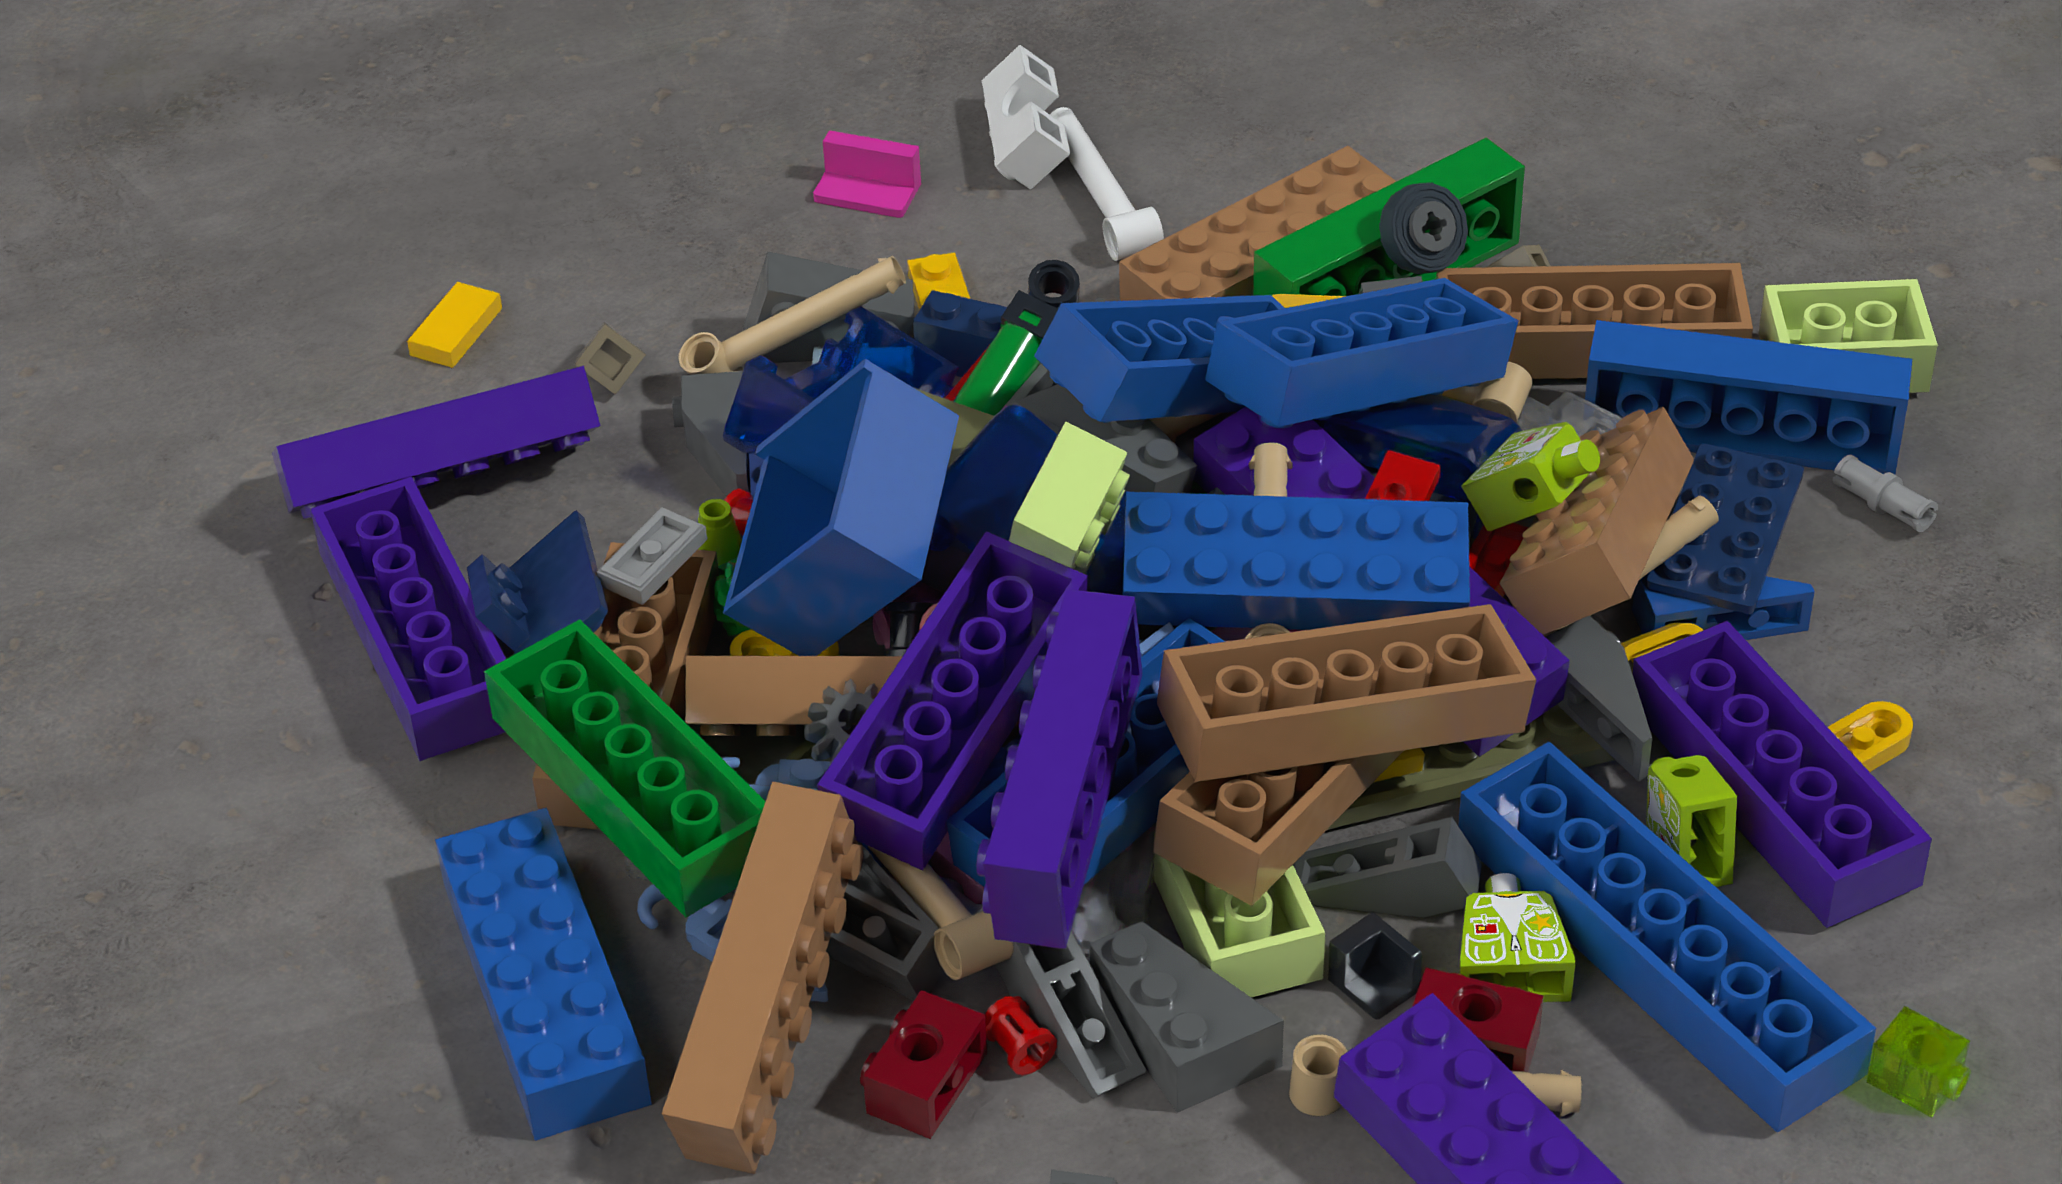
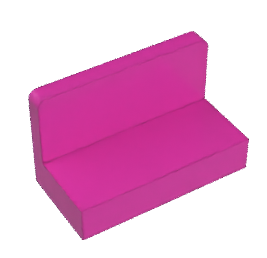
(868, 174)

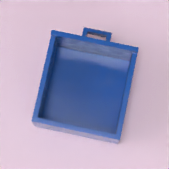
(841, 510)

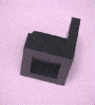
(1374, 966)

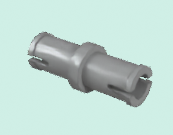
(1885, 493)

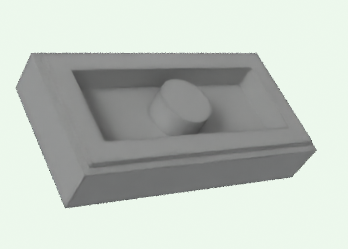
(652, 555)

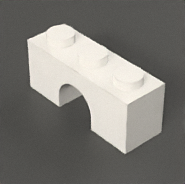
(1023, 135)

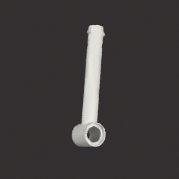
(1124, 228)

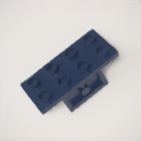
(1735, 554)
(542, 589)

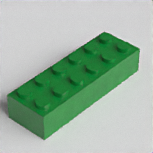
(1346, 245)
(628, 764)

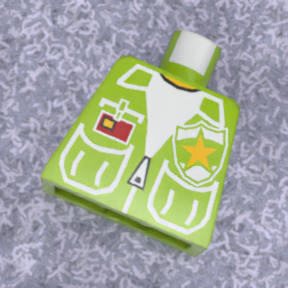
(1548, 459)
(1694, 802)
(1517, 940)

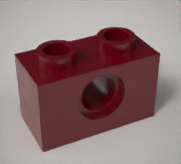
(1498, 1015)
(924, 1063)

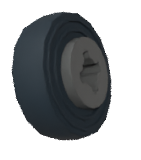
(1410, 215)

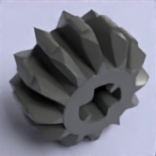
(834, 717)

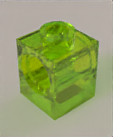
(1919, 1062)

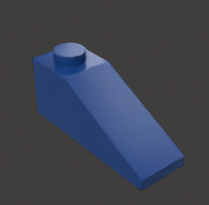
(1780, 610)

